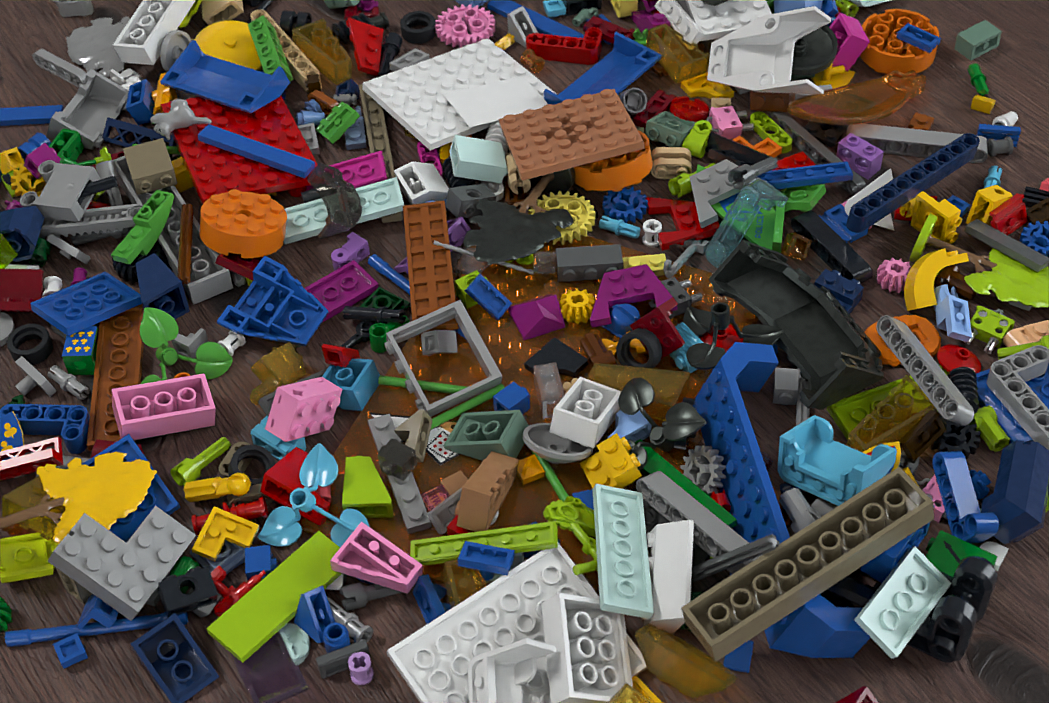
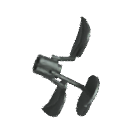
(707, 356)
(680, 421)

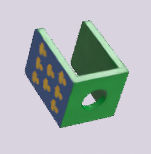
(80, 352)

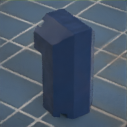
(21, 230)
(1020, 491)

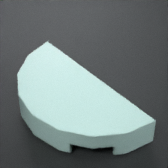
(296, 642)

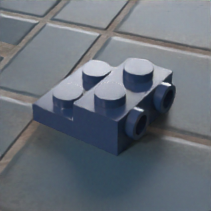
(844, 290)

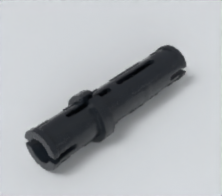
(381, 314)

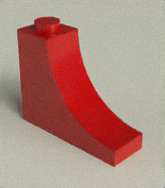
(284, 479)

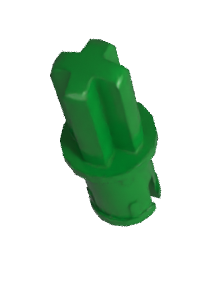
(978, 79)

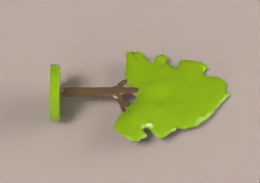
(1008, 277)

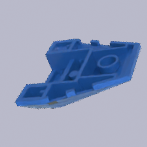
(275, 307)

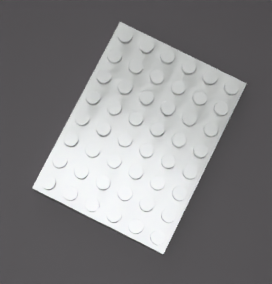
(417, 91)
(504, 612)

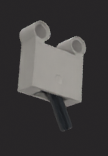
(67, 190)

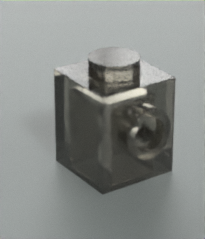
(397, 459)

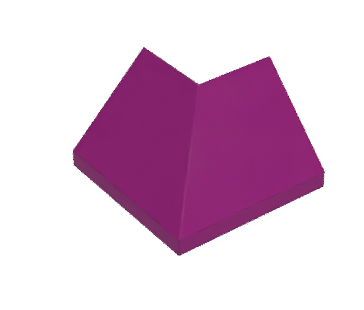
(537, 316)

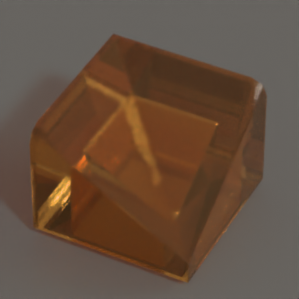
(796, 246)

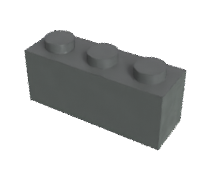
(587, 262)

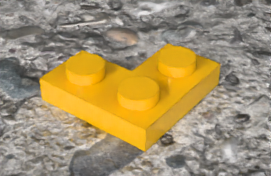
(223, 527)

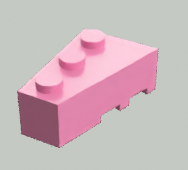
(376, 560)

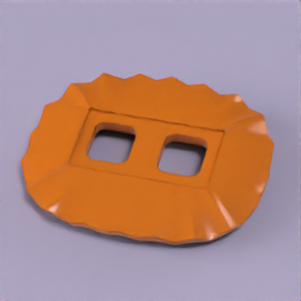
(918, 325)

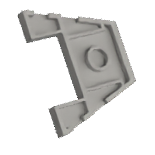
(710, 188)

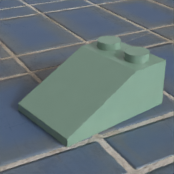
(488, 431)

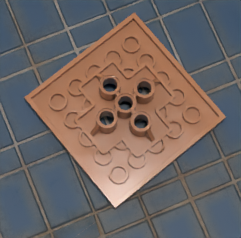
(570, 134)

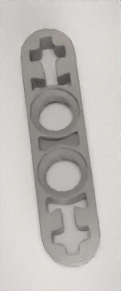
(59, 67)

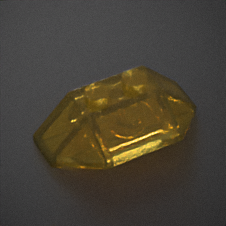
(681, 663)

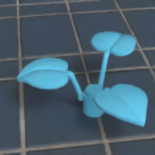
(282, 524)

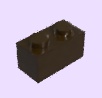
(312, 83)

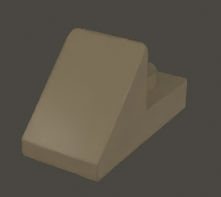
(416, 433)

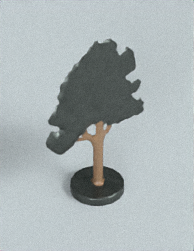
(512, 233)

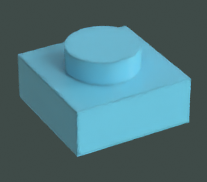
(554, 8)

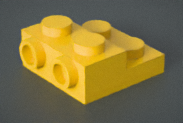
(947, 215)
(612, 464)

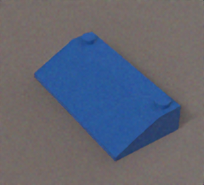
(614, 71)
(224, 81)

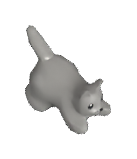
(178, 117)

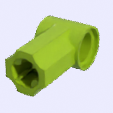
(989, 428)

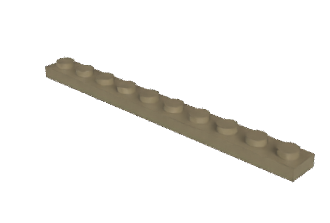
(378, 139)

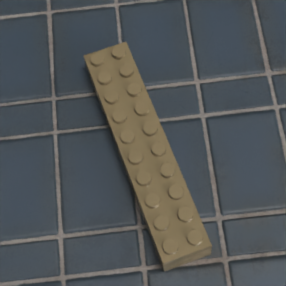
(807, 563)

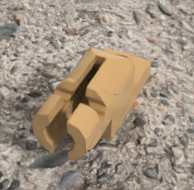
(513, 176)

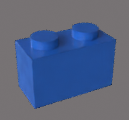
(140, 102)

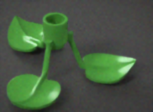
(160, 327)

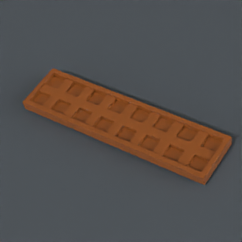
(429, 264)

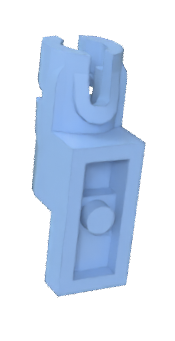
(952, 313)

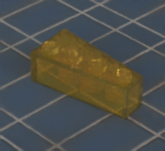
(891, 417)

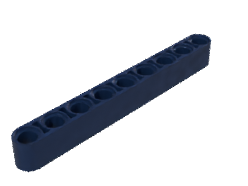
(912, 182)

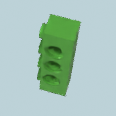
(268, 46)

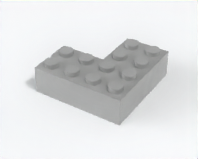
(121, 571)

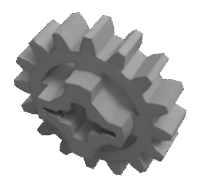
(704, 468)

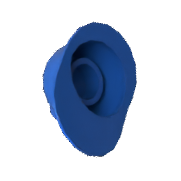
(622, 317)

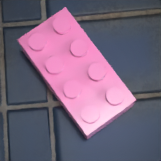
(163, 407)

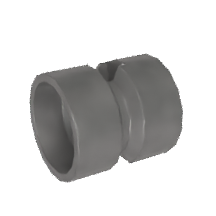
(633, 100)

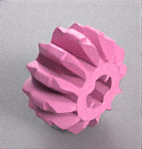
(893, 274)

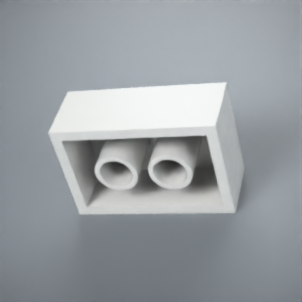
(585, 412)

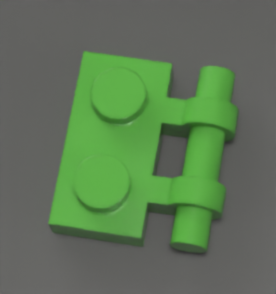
(337, 122)

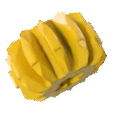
(576, 306)

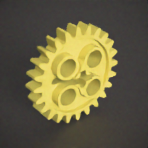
(579, 209)

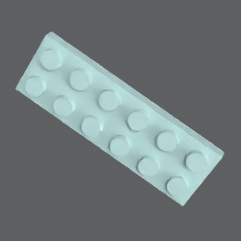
(376, 201)
(622, 552)

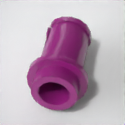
(80, 274)

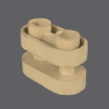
(670, 162)

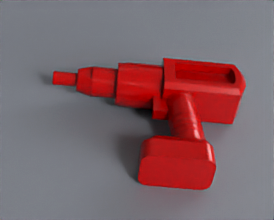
(231, 595)

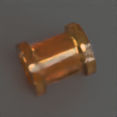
(525, 60)

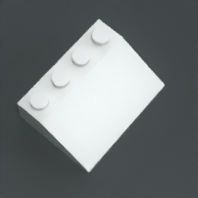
(590, 650)

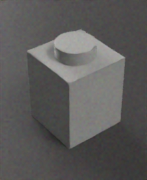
(785, 386)

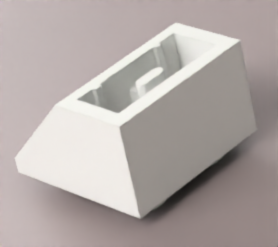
(421, 182)

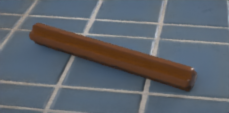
(185, 243)

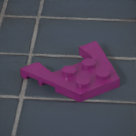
(627, 287)

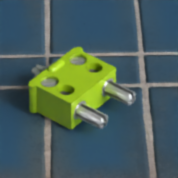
(990, 327)

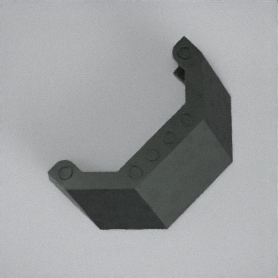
(816, 328)

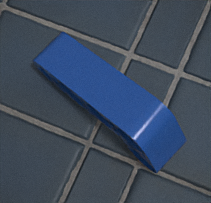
(62, 420)
(960, 499)

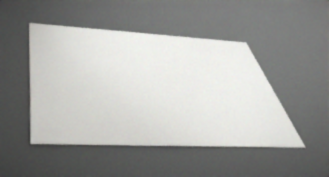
(495, 100)

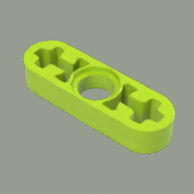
(764, 123)

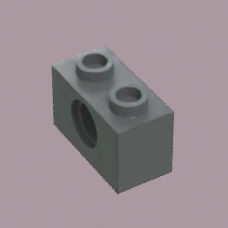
(463, 199)

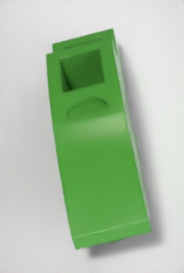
(149, 225)

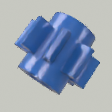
(980, 483)

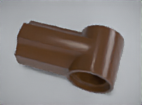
(952, 276)
(596, 351)

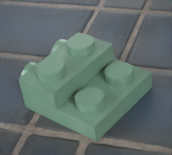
(668, 129)

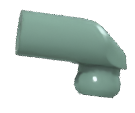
(584, 15)

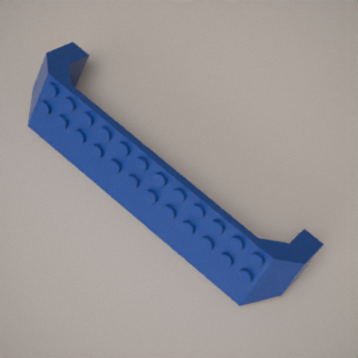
(817, 626)

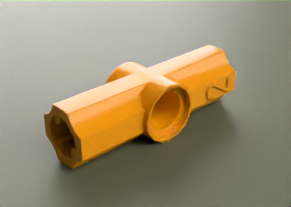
(162, 95)

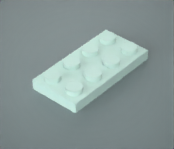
(902, 602)

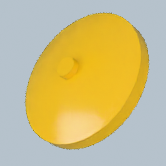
(229, 42)

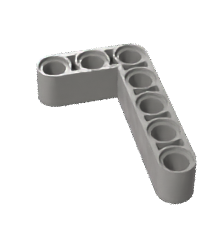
(1008, 384)

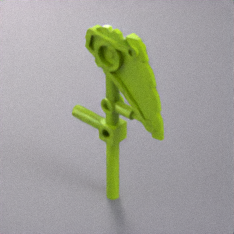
(580, 520)

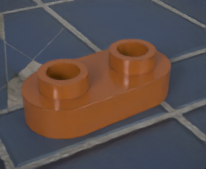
(325, 102)

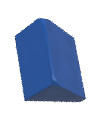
(740, 657)

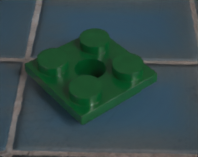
(383, 297)

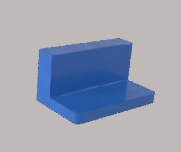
(98, 610)

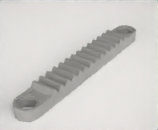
(93, 220)

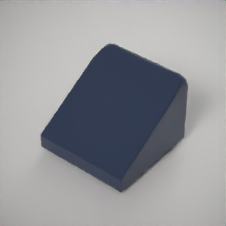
(348, 87)

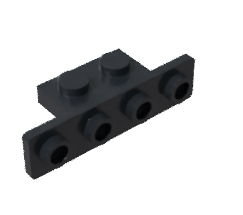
(722, 148)

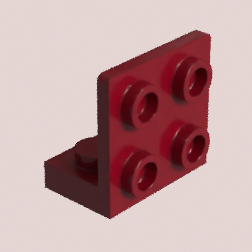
(19, 289)
(660, 324)

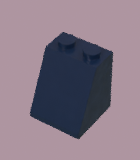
(161, 287)

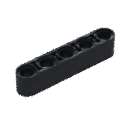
(831, 247)

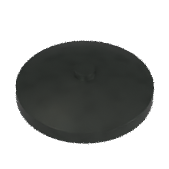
(814, 52)

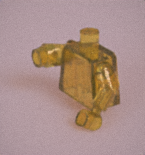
(277, 369)

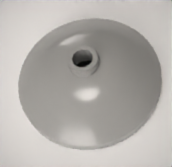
(552, 447)

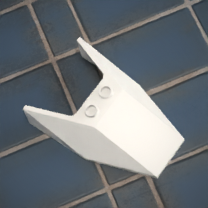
(762, 53)

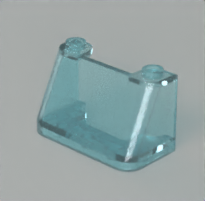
(738, 219)

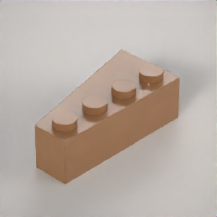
(486, 491)

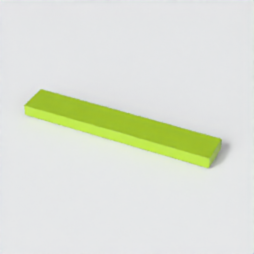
(517, 538)

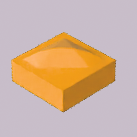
(530, 469)

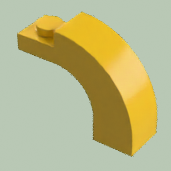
(921, 277)

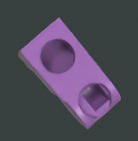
(354, 249)

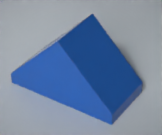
(314, 613)

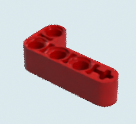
(567, 49)

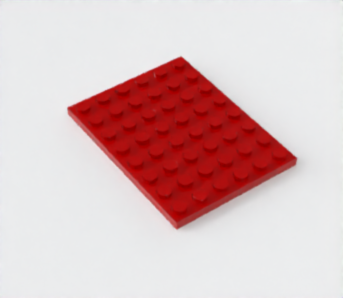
(219, 170)

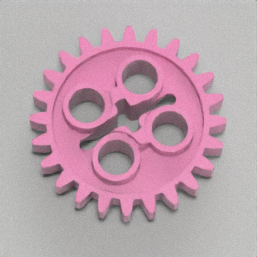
(454, 30)

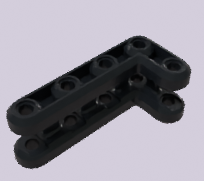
(952, 620)

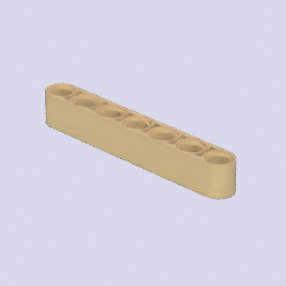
(298, 63)

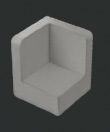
(439, 342)
(188, 345)

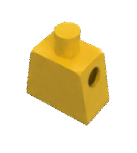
(986, 201)

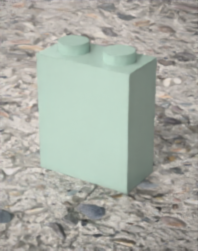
(478, 159)

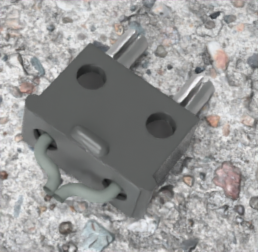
(681, 296)

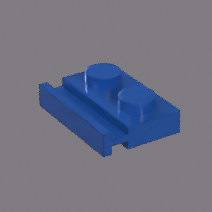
(836, 219)

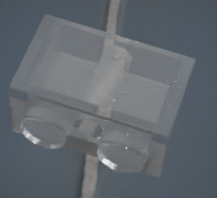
(548, 387)

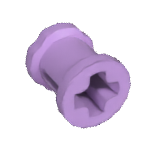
(360, 668)

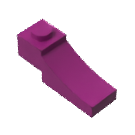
(648, 20)

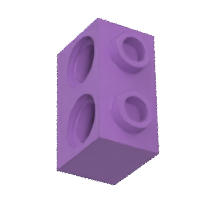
(861, 156)

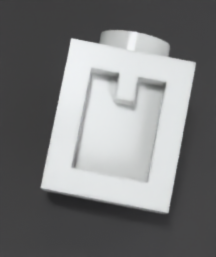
(120, 78)

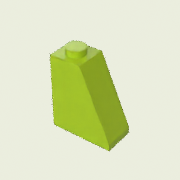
(364, 489)

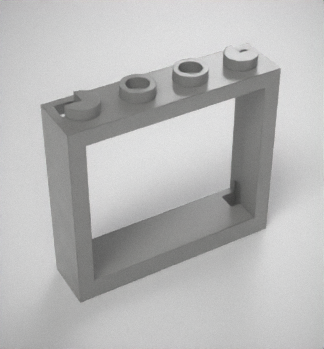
(431, 320)

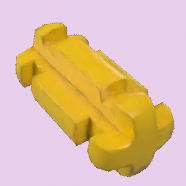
(505, 41)

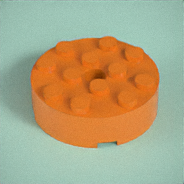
(887, 52)
(616, 171)
(243, 224)

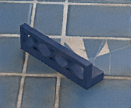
(128, 127)

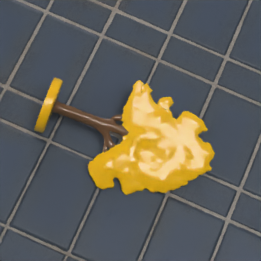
(101, 491)

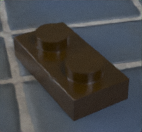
(922, 435)

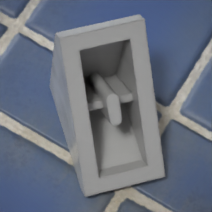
(520, 25)

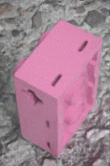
(303, 409)

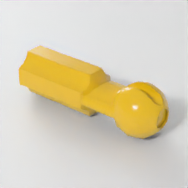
(213, 488)

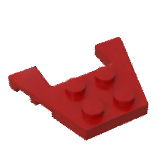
(684, 218)

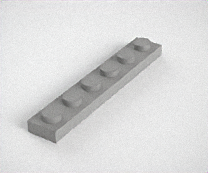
(405, 492)

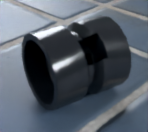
(290, 20)

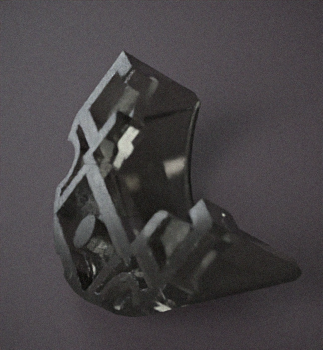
(339, 198)

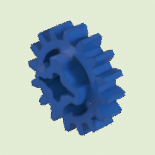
(625, 205)
(1036, 237)

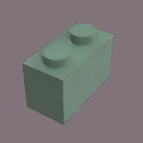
(977, 40)

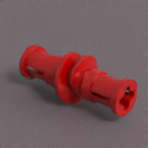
(247, 511)

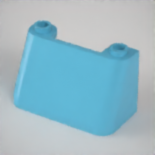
(826, 467)

